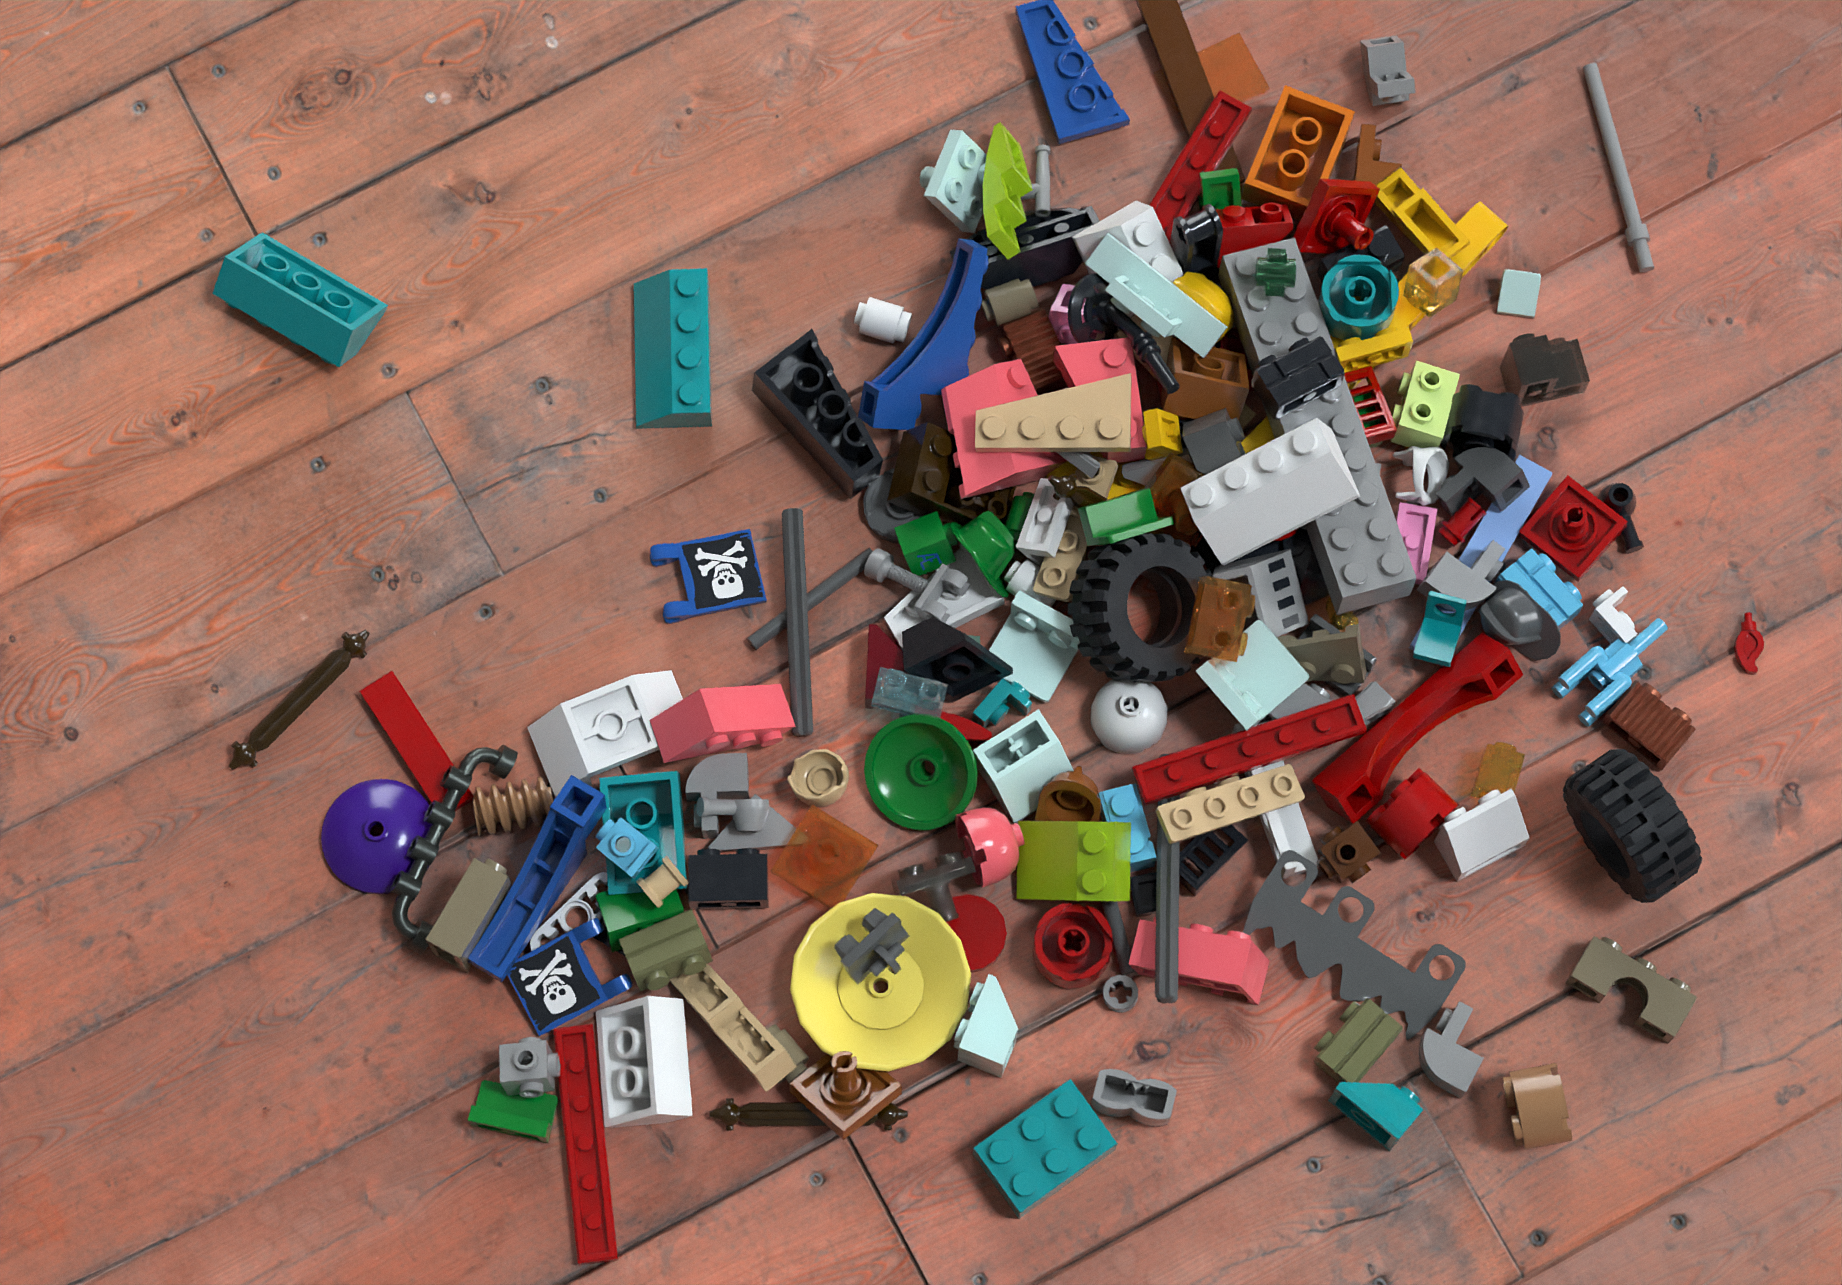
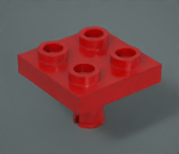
(1336, 216)
(1573, 528)

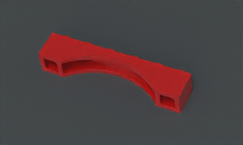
(1361, 773)

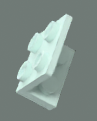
(1036, 646)
(1257, 679)

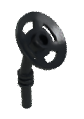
(1103, 315)

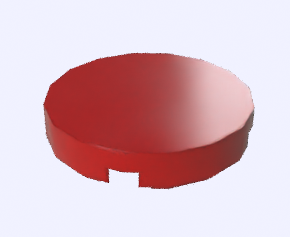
(980, 930)

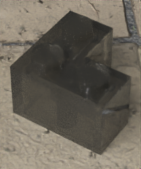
(1543, 369)

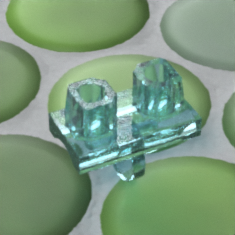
(908, 693)

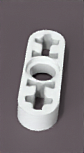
(547, 929)

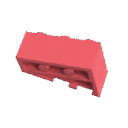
(1099, 361)
(722, 721)
(1206, 959)

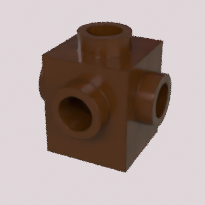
(1359, 846)

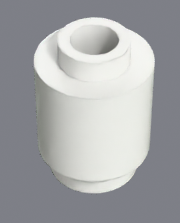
(882, 320)
(1022, 578)

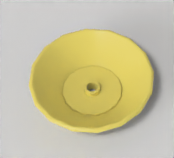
(888, 1027)

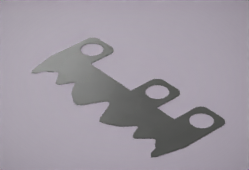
(1332, 941)

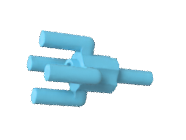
(1608, 671)

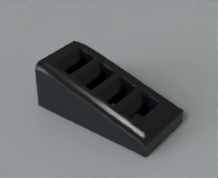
(1187, 877)

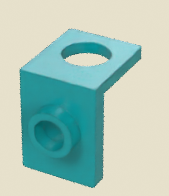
(1440, 630)

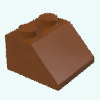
(1205, 382)

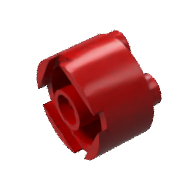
(1412, 813)
(1075, 923)

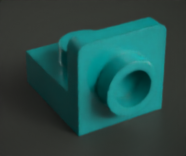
(994, 706)

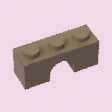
(1663, 1000)

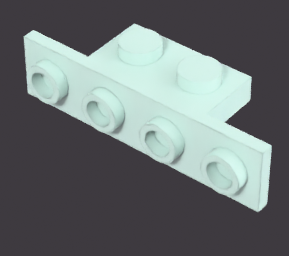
(1153, 297)

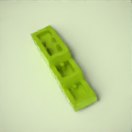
(1003, 186)

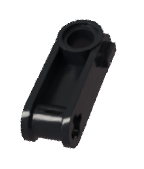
(1198, 241)

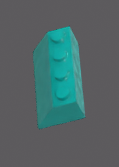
(298, 299)
(673, 350)

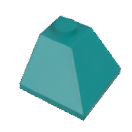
(1378, 1109)

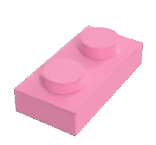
(1417, 530)

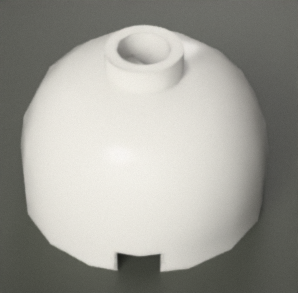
(1125, 730)

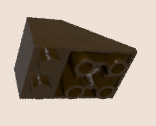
(929, 482)

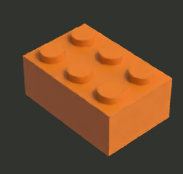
(1297, 151)

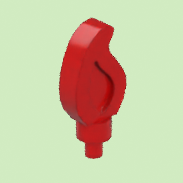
(1748, 645)

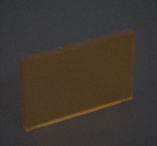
(1228, 69)

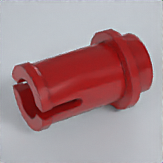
(1461, 522)

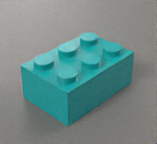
(1044, 1148)

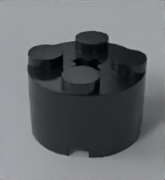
(1483, 421)

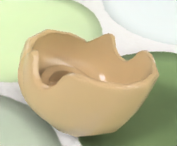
(819, 778)

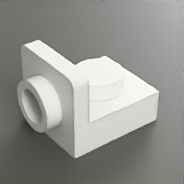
(1610, 621)

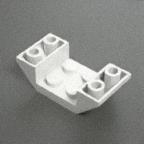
(602, 727)

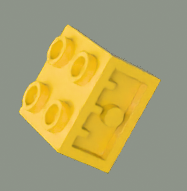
(1385, 347)

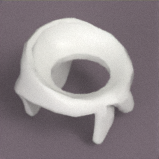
(1437, 466)

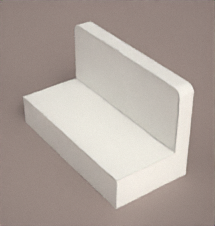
(1044, 524)

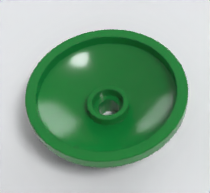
(899, 778)

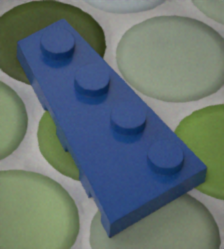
(1070, 85)

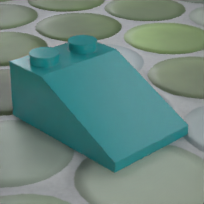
(653, 808)

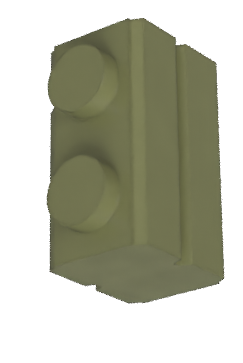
(666, 951)
(1358, 1043)

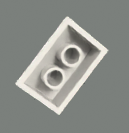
(1139, 231)
(644, 1062)

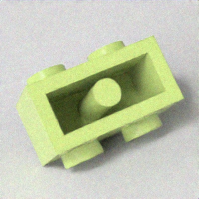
(1424, 405)

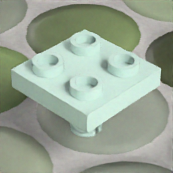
(957, 181)

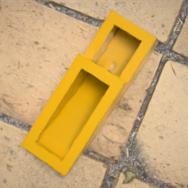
(1419, 215)

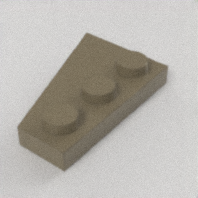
(1330, 656)

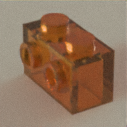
(1220, 619)

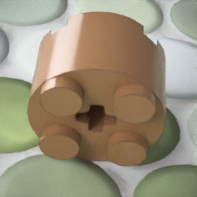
(1539, 1106)

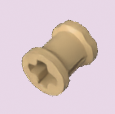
(662, 882)

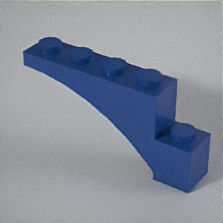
(937, 352)
(542, 878)

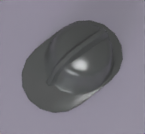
(1519, 621)

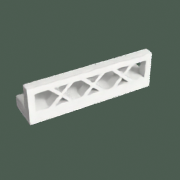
(1285, 828)

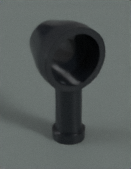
(1625, 510)

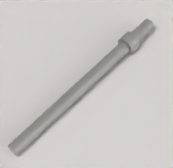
(1636, 232)

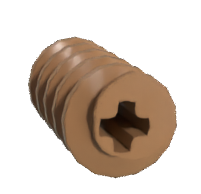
(512, 806)

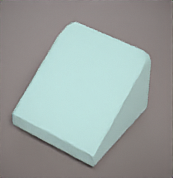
(1518, 293)

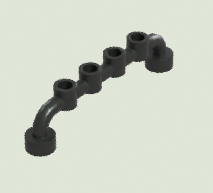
(425, 849)

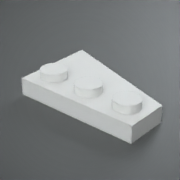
(975, 602)

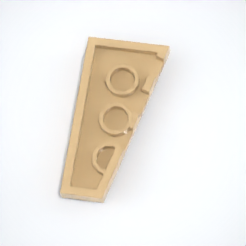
(1067, 420)

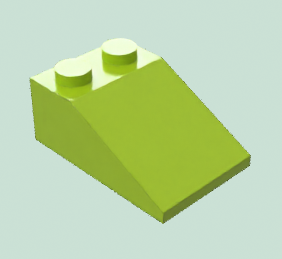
(1074, 861)

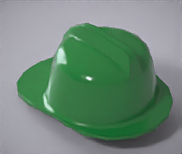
(989, 545)

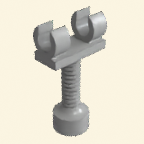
(881, 566)

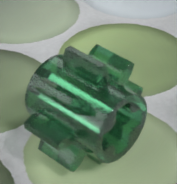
(1275, 272)

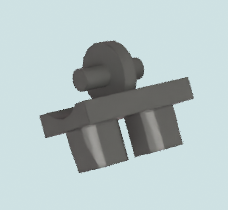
(876, 950)

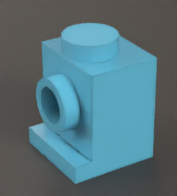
(640, 850)

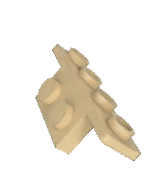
(1058, 572)
(1229, 803)

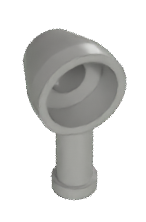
(746, 813)

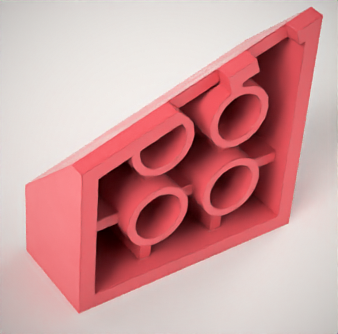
(992, 470)

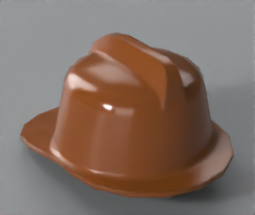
(1069, 798)

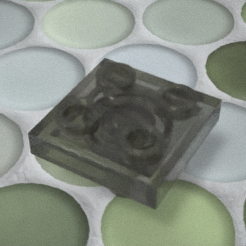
(935, 881)

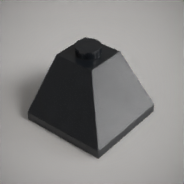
(952, 657)

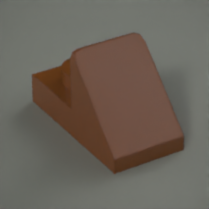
(1367, 158)

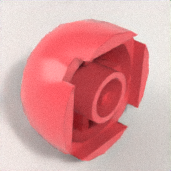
(990, 843)

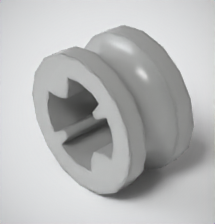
(1128, 984)

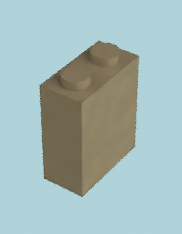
(469, 912)

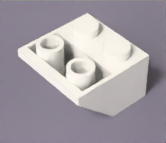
(1482, 834)

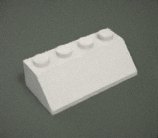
(1270, 491)

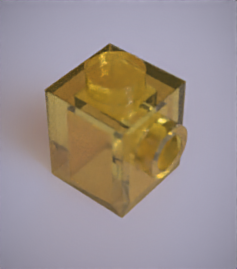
(1432, 282)

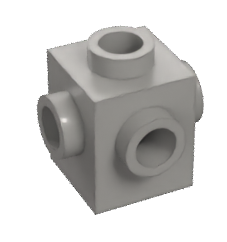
(528, 1067)

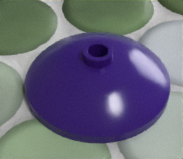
(366, 860)

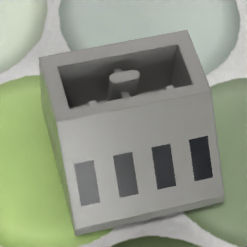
(1275, 589)

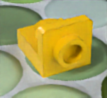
(1161, 434)

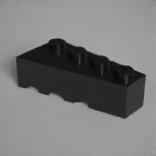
(819, 413)

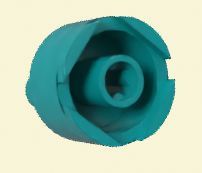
(1377, 291)

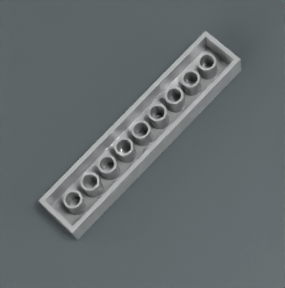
(1359, 541)

